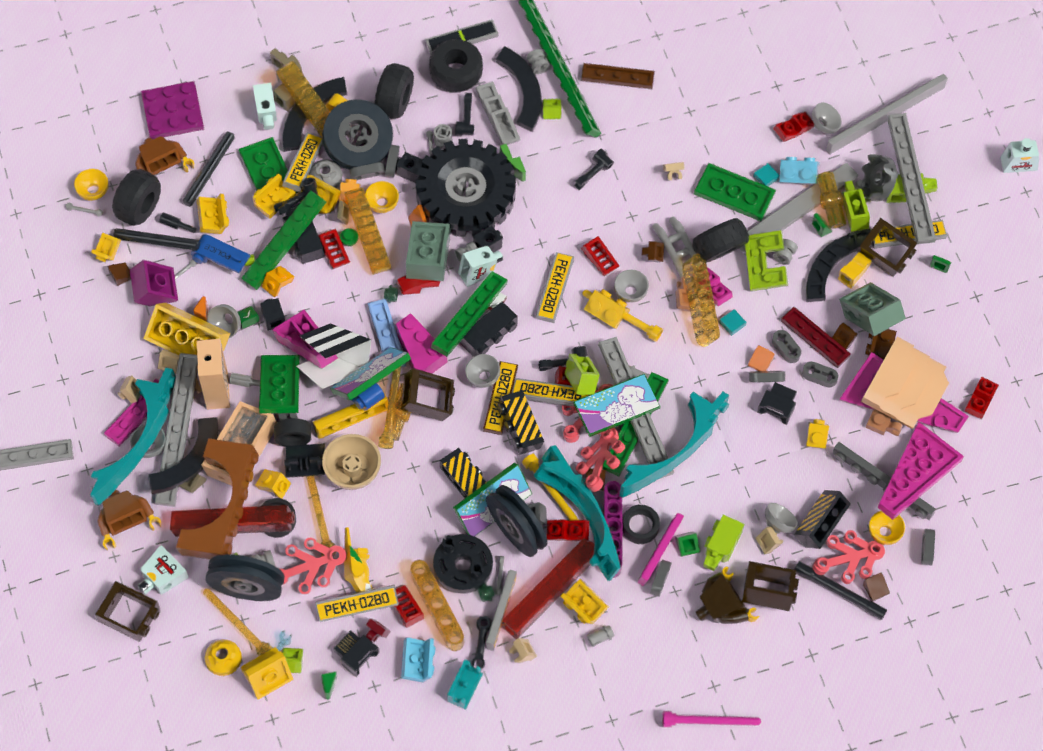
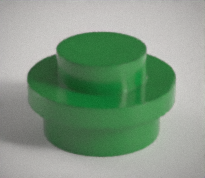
(349, 237)

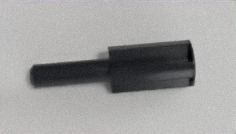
(175, 222)

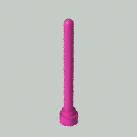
(672, 719)

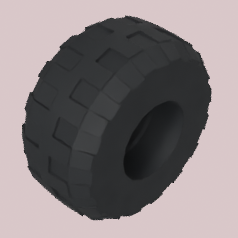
(456, 78)
(394, 90)
(136, 197)
(721, 240)

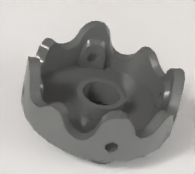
(878, 168)

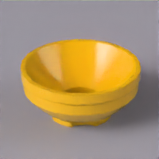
(90, 178)
(382, 190)
(881, 520)
(224, 666)

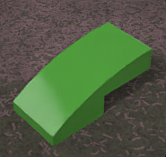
(516, 162)

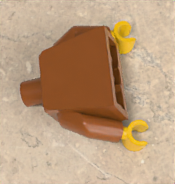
(160, 155)
(123, 512)

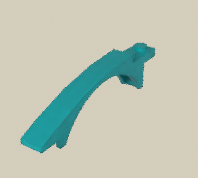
(157, 397)
(704, 417)
(559, 475)

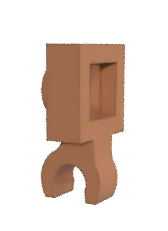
(681, 296)
(881, 423)

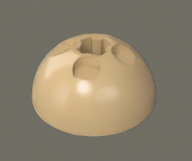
(351, 452)

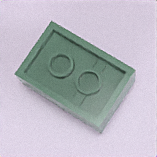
(427, 251)
(872, 309)

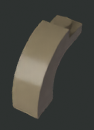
(281, 94)

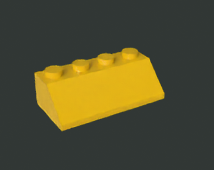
(180, 331)

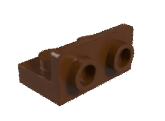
(881, 343)

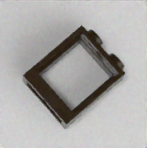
(879, 260)
(410, 392)
(769, 597)
(111, 601)

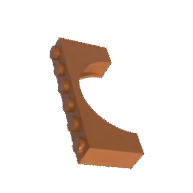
(217, 537)

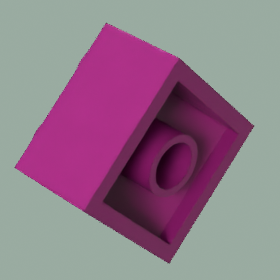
(153, 283)

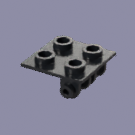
(304, 460)

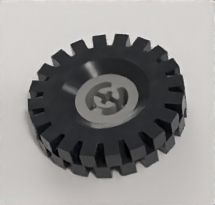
(489, 190)

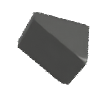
(539, 511)

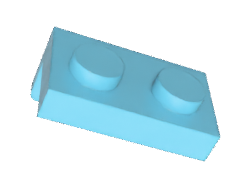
(799, 171)
(417, 659)

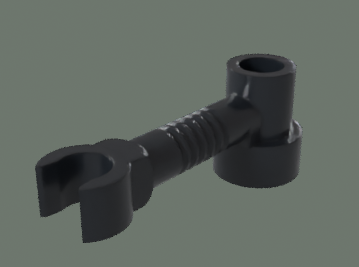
(465, 127)
(602, 161)
(308, 185)
(545, 364)
(481, 639)

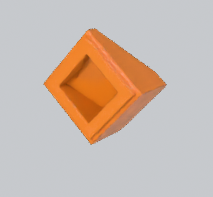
(417, 215)
(201, 309)
(761, 359)

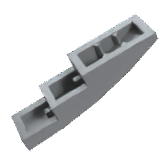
(497, 113)

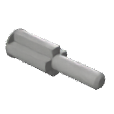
(243, 380)

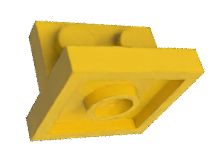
(267, 672)

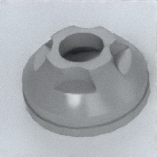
(829, 117)
(332, 178)
(634, 279)
(217, 317)
(481, 364)
(159, 441)
(780, 518)

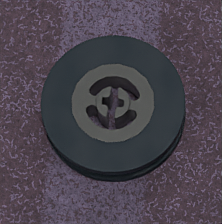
(339, 124)
(516, 520)
(245, 577)

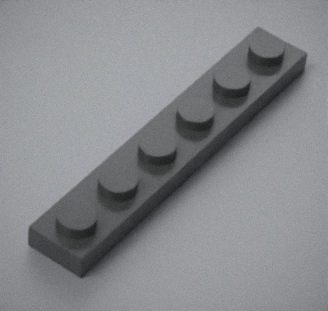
(877, 477)

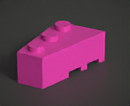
(289, 335)
(418, 343)

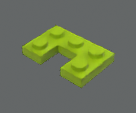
(759, 275)

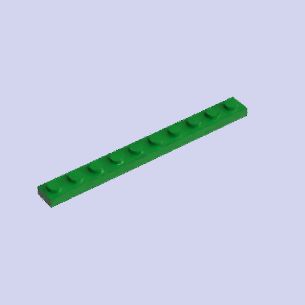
(560, 68)

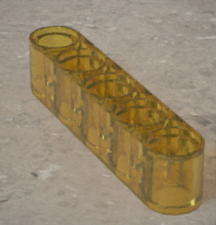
(304, 95)
(367, 230)
(700, 300)
(437, 614)

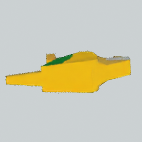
(355, 566)

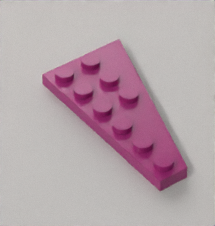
(944, 416)
(920, 467)

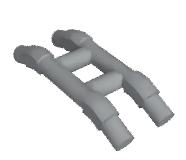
(680, 235)

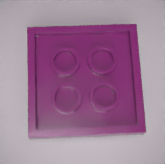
(172, 110)

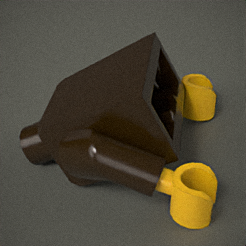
(723, 602)

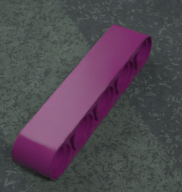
(614, 519)

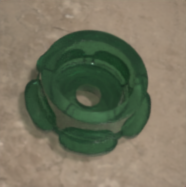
(391, 294)
(486, 592)

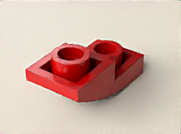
(794, 127)
(414, 286)
(981, 397)
(567, 530)

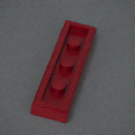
(815, 337)

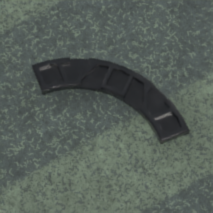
(528, 83)
(296, 119)
(828, 259)
(190, 465)

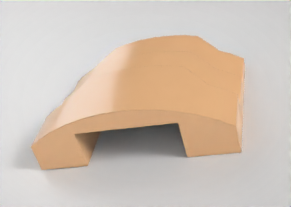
(907, 384)

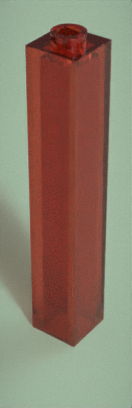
(253, 520)
(549, 589)

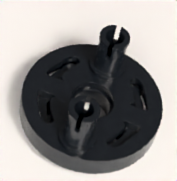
(452, 552)

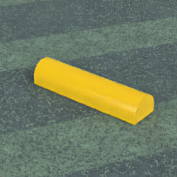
(346, 417)

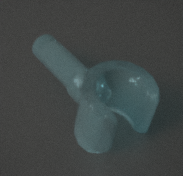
(283, 642)

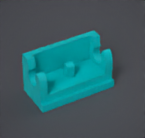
(464, 685)

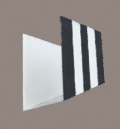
(333, 340)

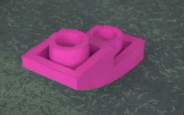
(719, 291)

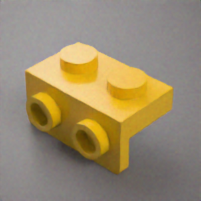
(326, 192)
(270, 194)
(212, 214)
(606, 308)
(584, 602)

